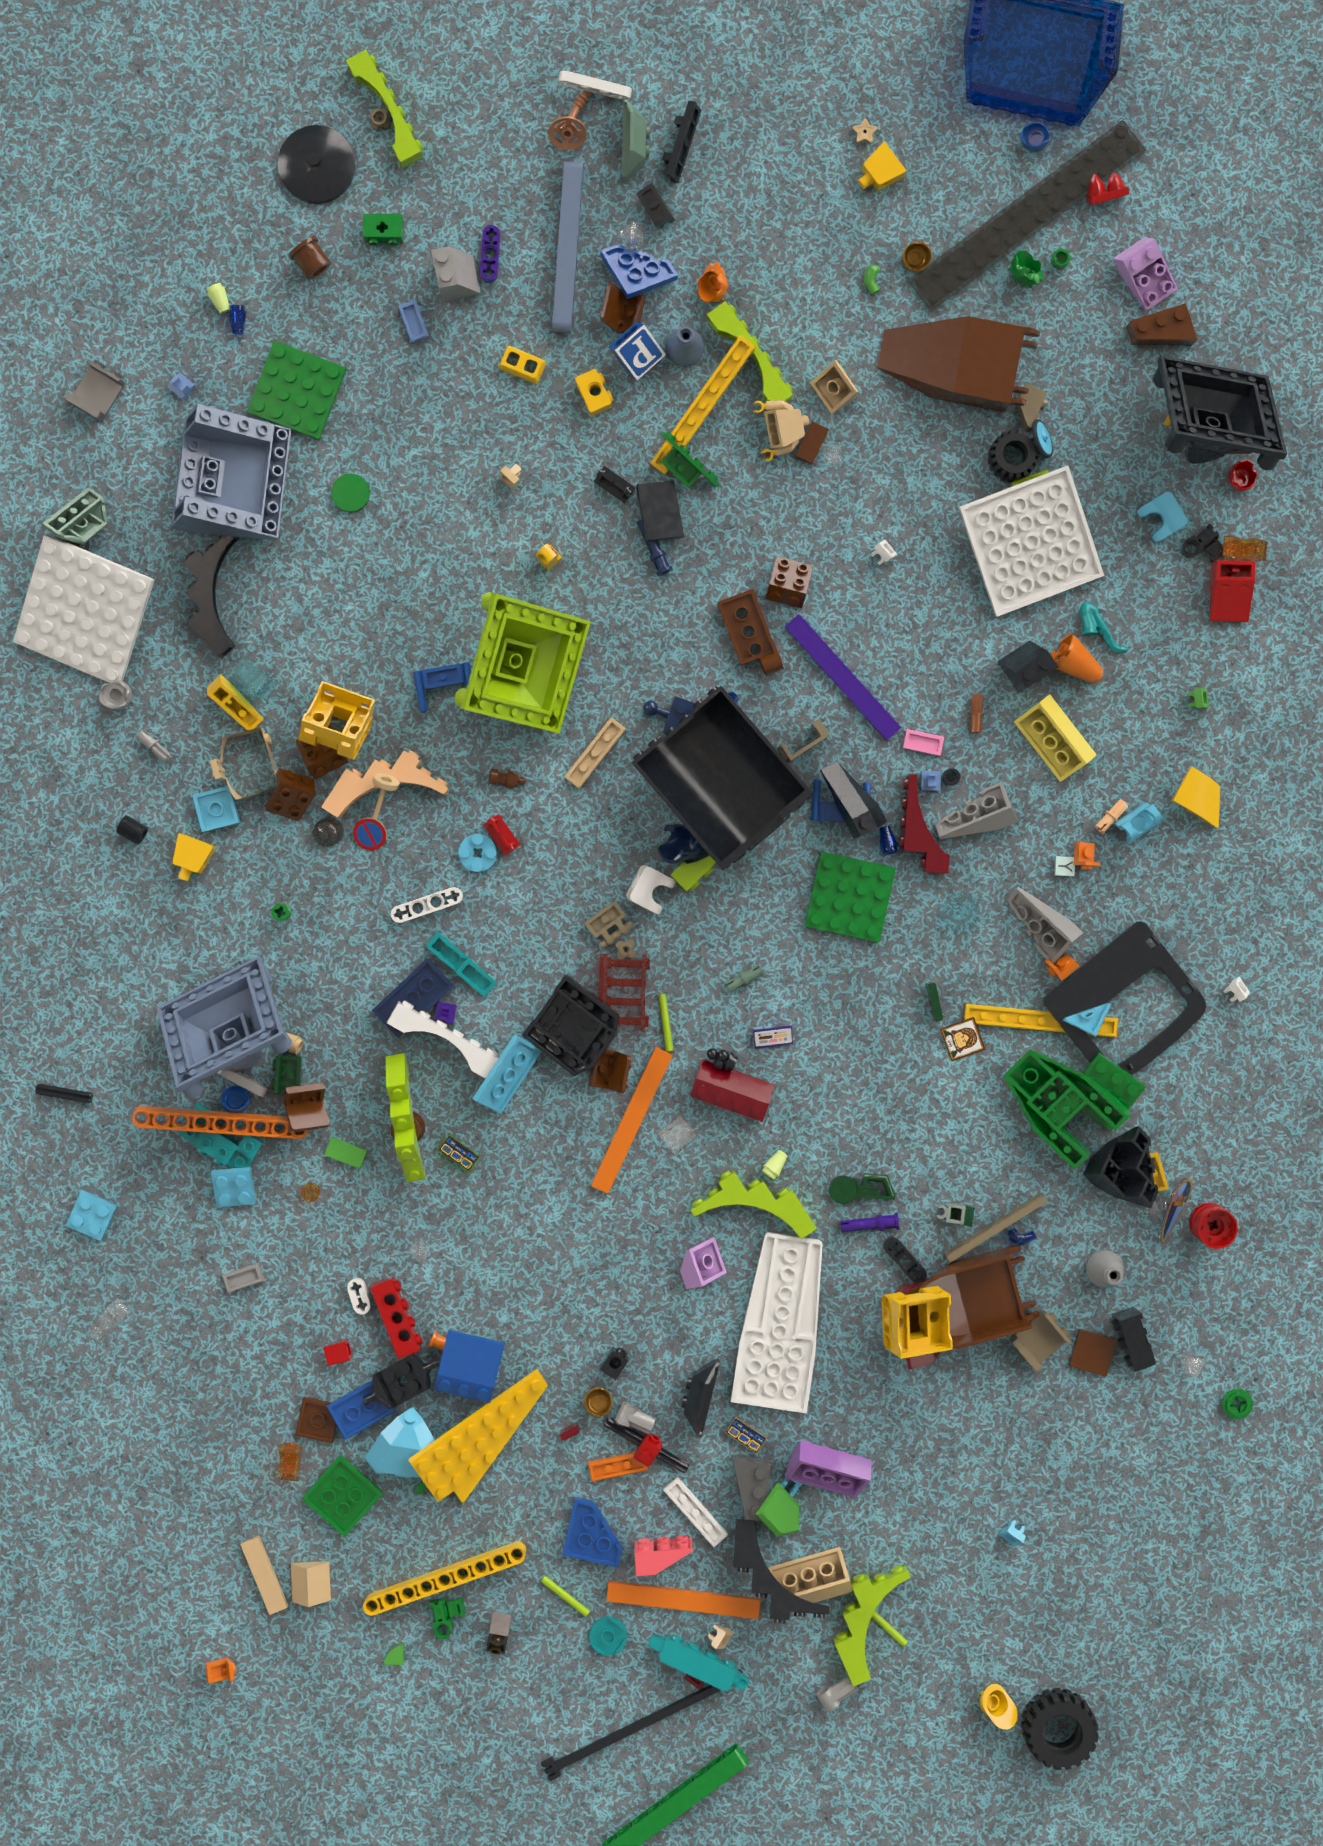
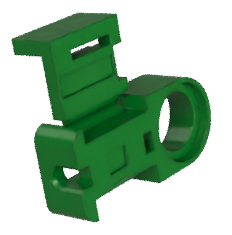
(444, 1612)

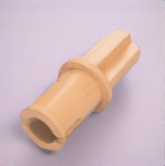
(1111, 816)

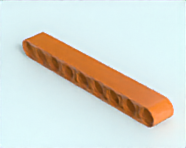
(210, 1125)

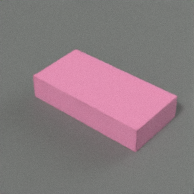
(923, 742)

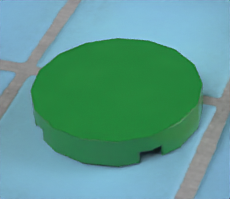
(350, 492)

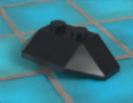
(699, 1395)

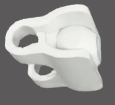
(643, 886)

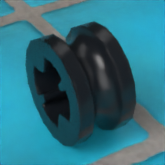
(947, 772)

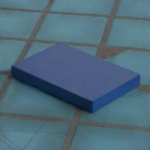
(353, 1414)

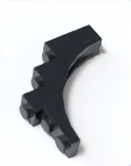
(202, 593)
(748, 1556)

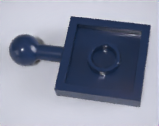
(679, 708)

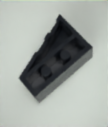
(1133, 1339)

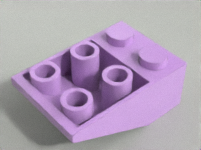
(1146, 272)

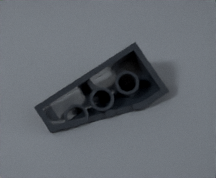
(855, 804)

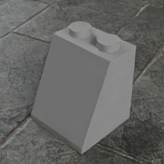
(455, 273)

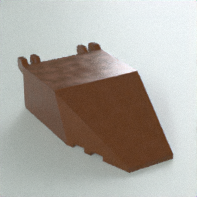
(959, 360)
(982, 1298)

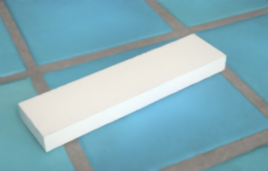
(695, 1511)

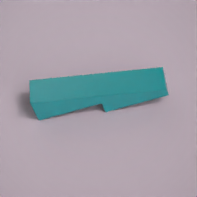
(460, 963)

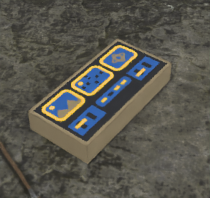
(745, 1434)

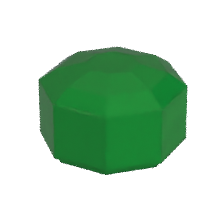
(1060, 258)

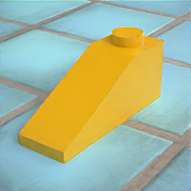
(233, 702)

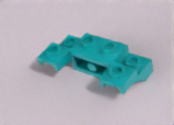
(222, 1147)

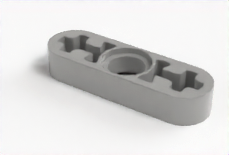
(244, 1081)

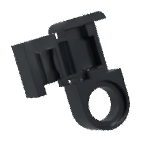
(1207, 542)

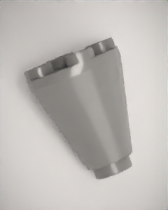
(1101, 1265)

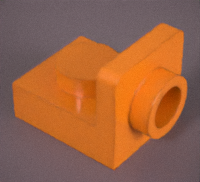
(1085, 855)
(1062, 967)

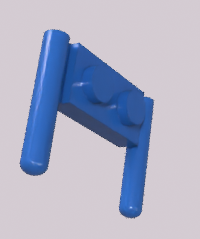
(438, 678)
(828, 810)

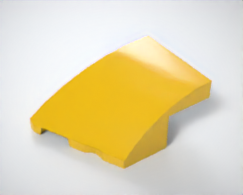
(1199, 796)

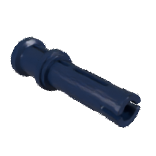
(657, 555)

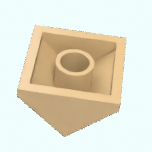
(834, 387)
(310, 1583)

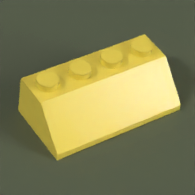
(1055, 738)

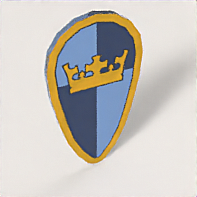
(1174, 1207)

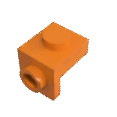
(220, 1670)

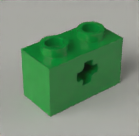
(376, 222)

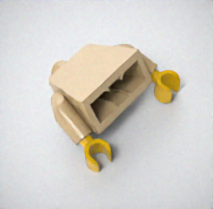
(783, 425)

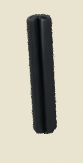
(64, 1093)

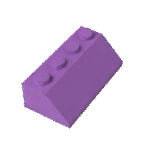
(829, 1469)

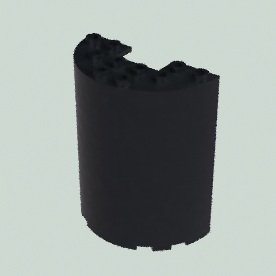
(722, 778)

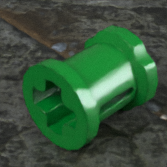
(276, 915)

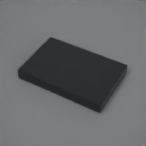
(660, 511)

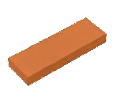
(614, 1467)

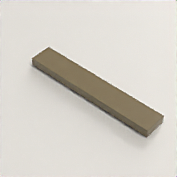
(995, 1227)

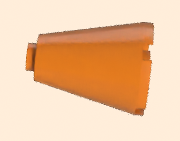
(1076, 660)

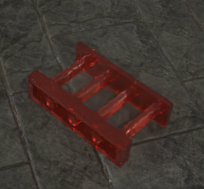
(606, 982)

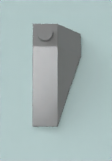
(986, 813)

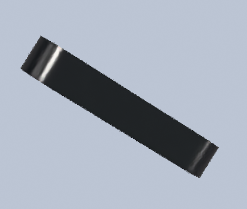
(918, 1267)

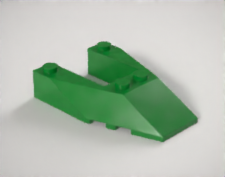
(1056, 1093)

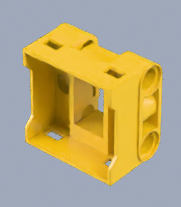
(345, 706)
(933, 1328)

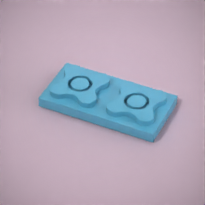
(507, 1074)

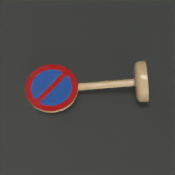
(370, 832)

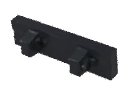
(687, 126)

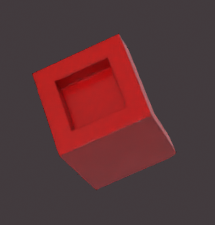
(338, 1352)

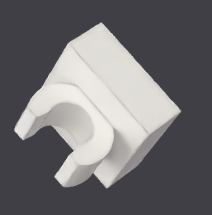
(885, 551)
(1239, 989)

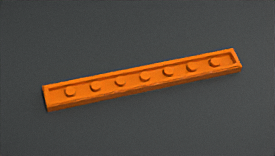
(631, 1120)
(683, 1599)

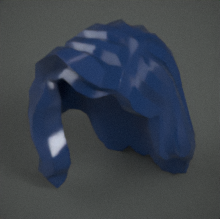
(680, 845)

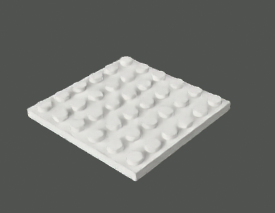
(1031, 541)
(83, 610)

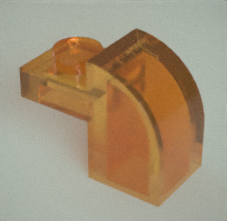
(1244, 549)
(290, 1461)

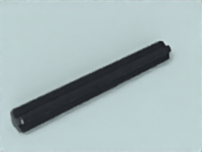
(636, 1439)

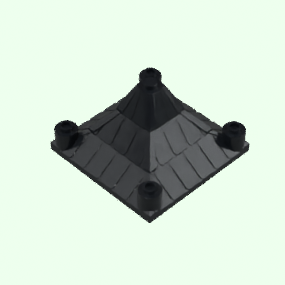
(1219, 412)

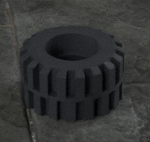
(1003, 468)

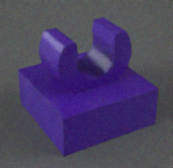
(445, 1012)

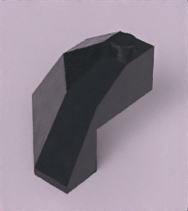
(1125, 1168)

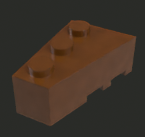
(1163, 328)

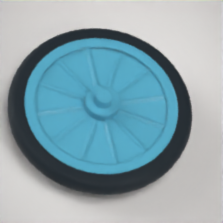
(1042, 438)

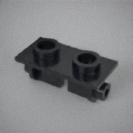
(614, 484)

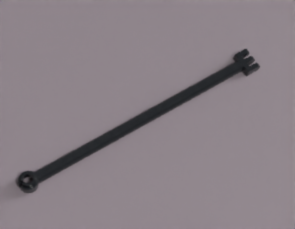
(556, 1766)

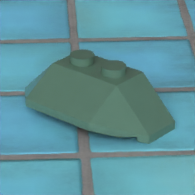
(634, 141)
(79, 518)

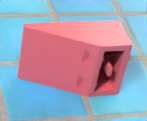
(659, 1554)

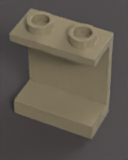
(820, 732)
(1041, 1340)

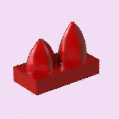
(1099, 194)

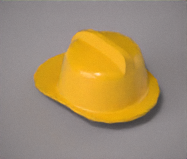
(998, 1706)

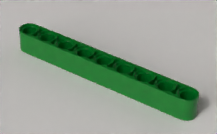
(680, 1799)

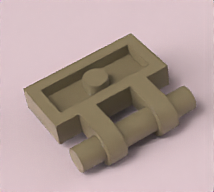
(604, 920)

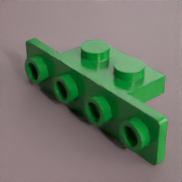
(682, 465)

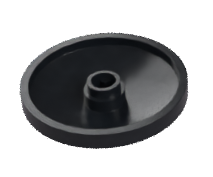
(316, 164)

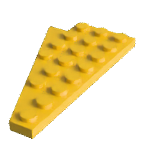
(468, 1449)

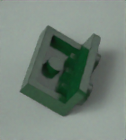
(287, 1073)

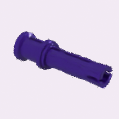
(879, 1222)

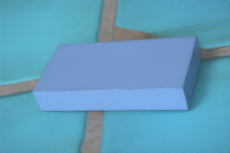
(413, 321)

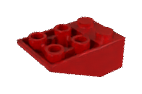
(1231, 590)

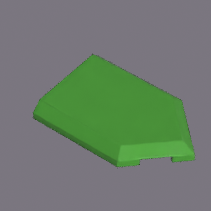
(780, 1512)

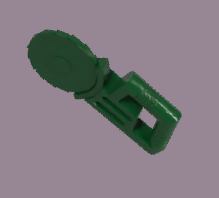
(845, 1189)

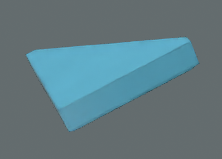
(1090, 1019)

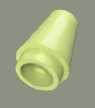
(218, 297)
(775, 1164)

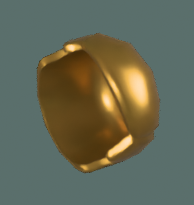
(917, 256)
(598, 1402)

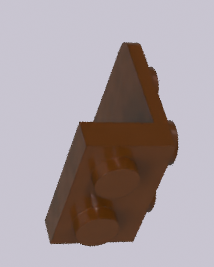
(621, 312)
(789, 582)
(320, 758)
(291, 795)
(611, 1071)
(306, 1107)

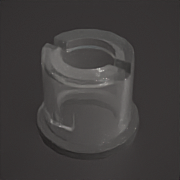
(676, 1135)

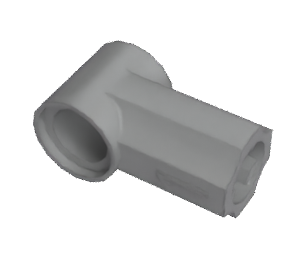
(630, 1416)
(833, 1695)

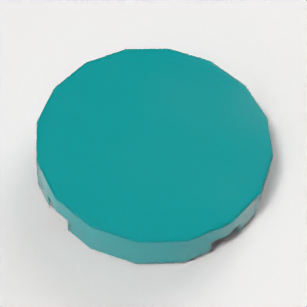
(610, 1630)

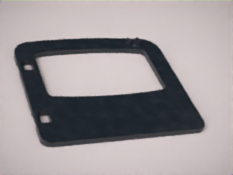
(1109, 974)

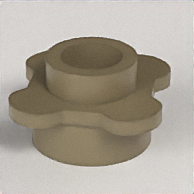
(375, 115)
(629, 953)

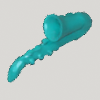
(1091, 620)

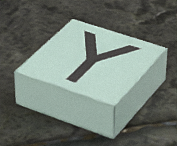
(1064, 866)

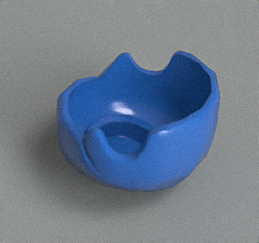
(1035, 136)
(235, 1099)

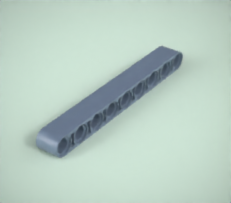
(567, 247)

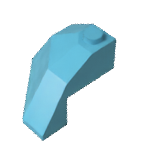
(398, 1443)

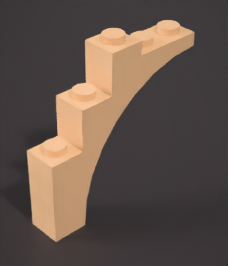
(352, 786)

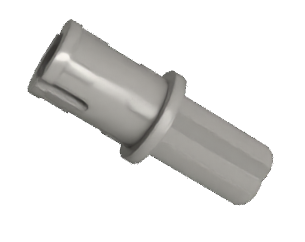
(153, 745)

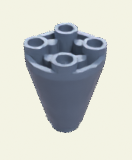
(684, 351)

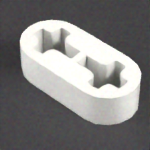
(355, 1297)

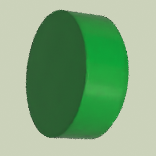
(420, 1487)

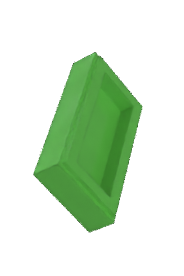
(346, 1152)

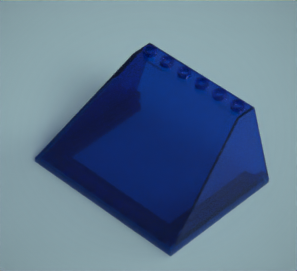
(1041, 55)

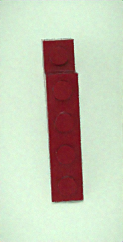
(916, 834)

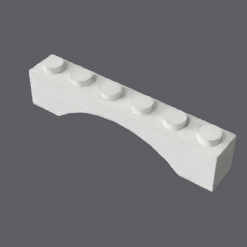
(407, 1020)

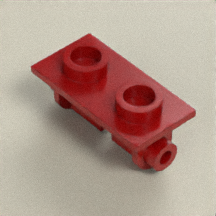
(501, 834)

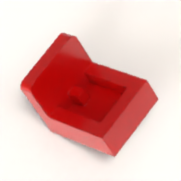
(648, 1449)

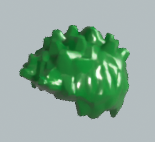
(1026, 269)

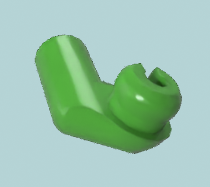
(869, 278)

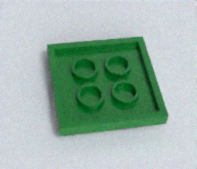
(1115, 1081)
(342, 1495)

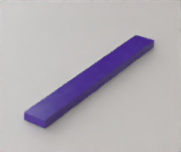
(842, 677)

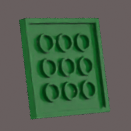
(296, 390)
(850, 896)

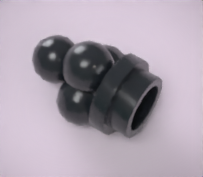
(722, 1059)

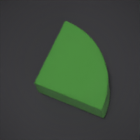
(395, 1656)

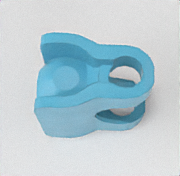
(1169, 511)
(1139, 821)

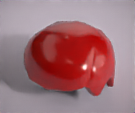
(1242, 475)

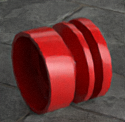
(1220, 1233)

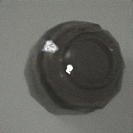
(328, 832)

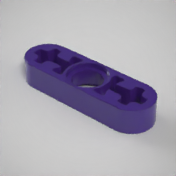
(484, 267)

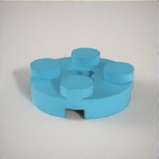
(466, 852)

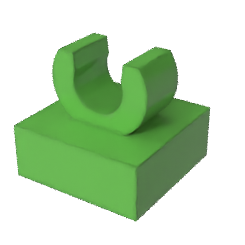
(1201, 698)

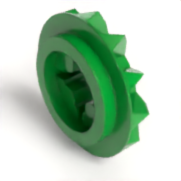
(1244, 1408)

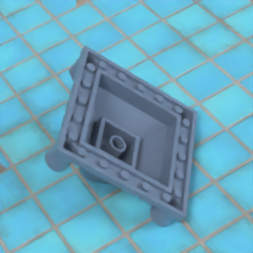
(221, 1025)

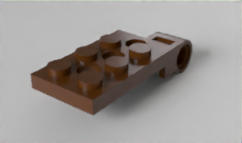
(769, 656)

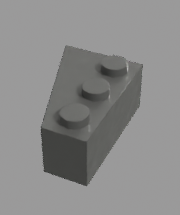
(753, 1482)

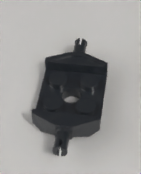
(387, 1381)

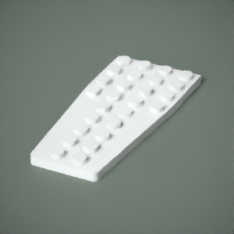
(780, 1326)

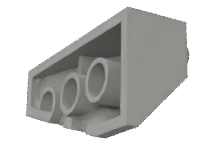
(1049, 928)

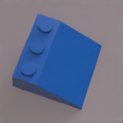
(469, 1366)

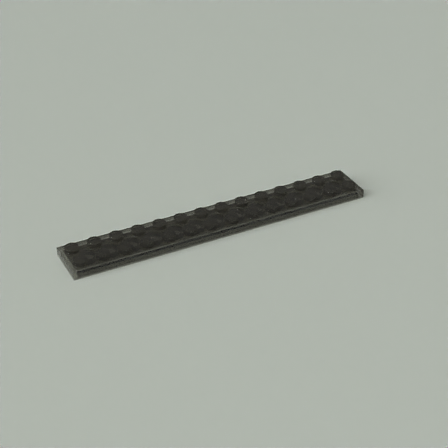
(1025, 216)

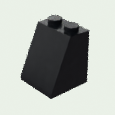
(1027, 665)

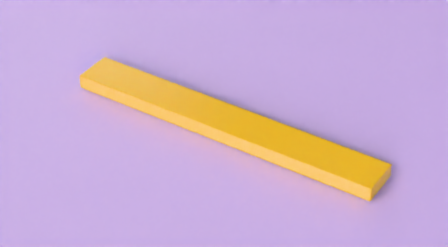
(707, 398)
(1027, 1019)

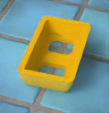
(518, 370)

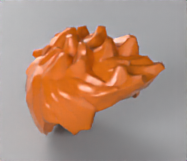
(712, 284)

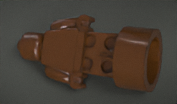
(510, 778)

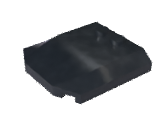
(573, 1027)

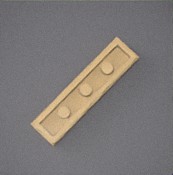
(595, 753)
(264, 1575)

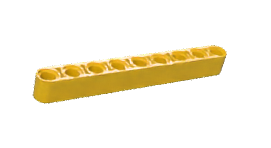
(438, 1585)

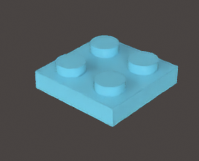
(216, 809)
(233, 1187)
(91, 1215)

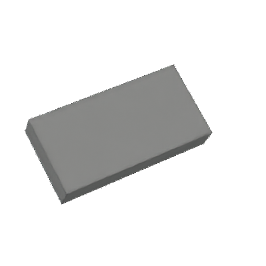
(243, 1277)

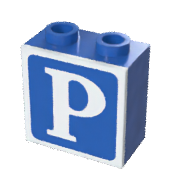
(637, 351)

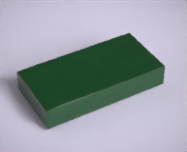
(934, 1001)

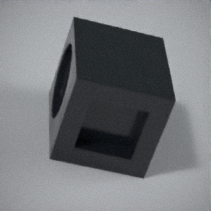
(611, 1370)

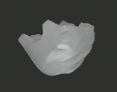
(115, 696)

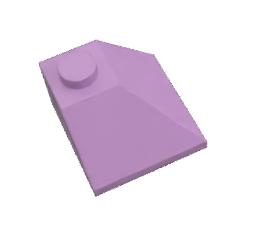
(702, 1264)

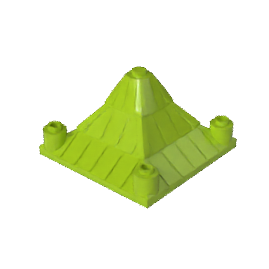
(524, 663)

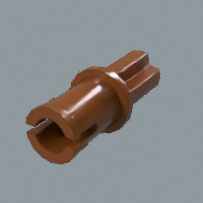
(976, 713)

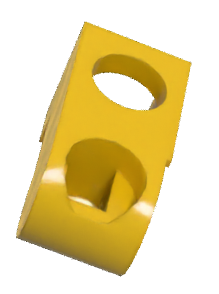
(548, 556)

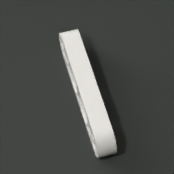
(594, 85)
(427, 907)

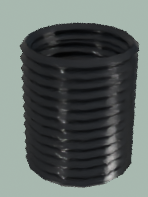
(132, 830)

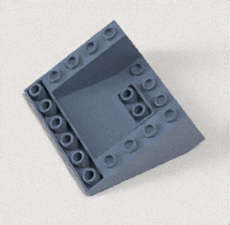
(230, 475)

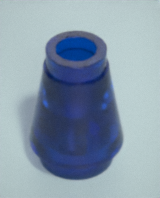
(237, 318)
(888, 843)

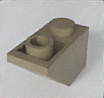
(1035, 402)

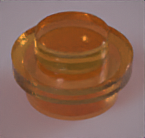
(310, 1192)

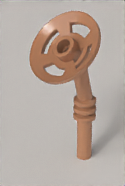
(568, 128)

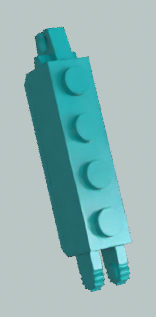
(698, 1663)

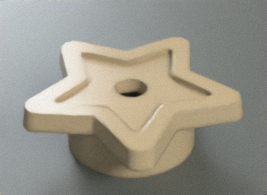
(861, 136)

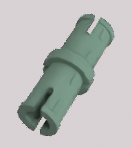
(744, 978)

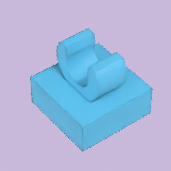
(1013, 1535)

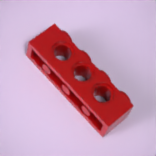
(402, 1346)

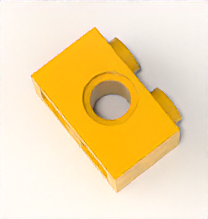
(585, 384)

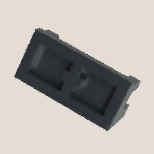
(655, 206)

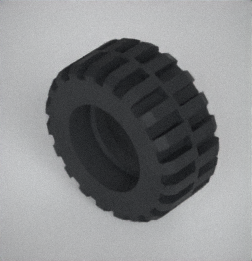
(1077, 1746)

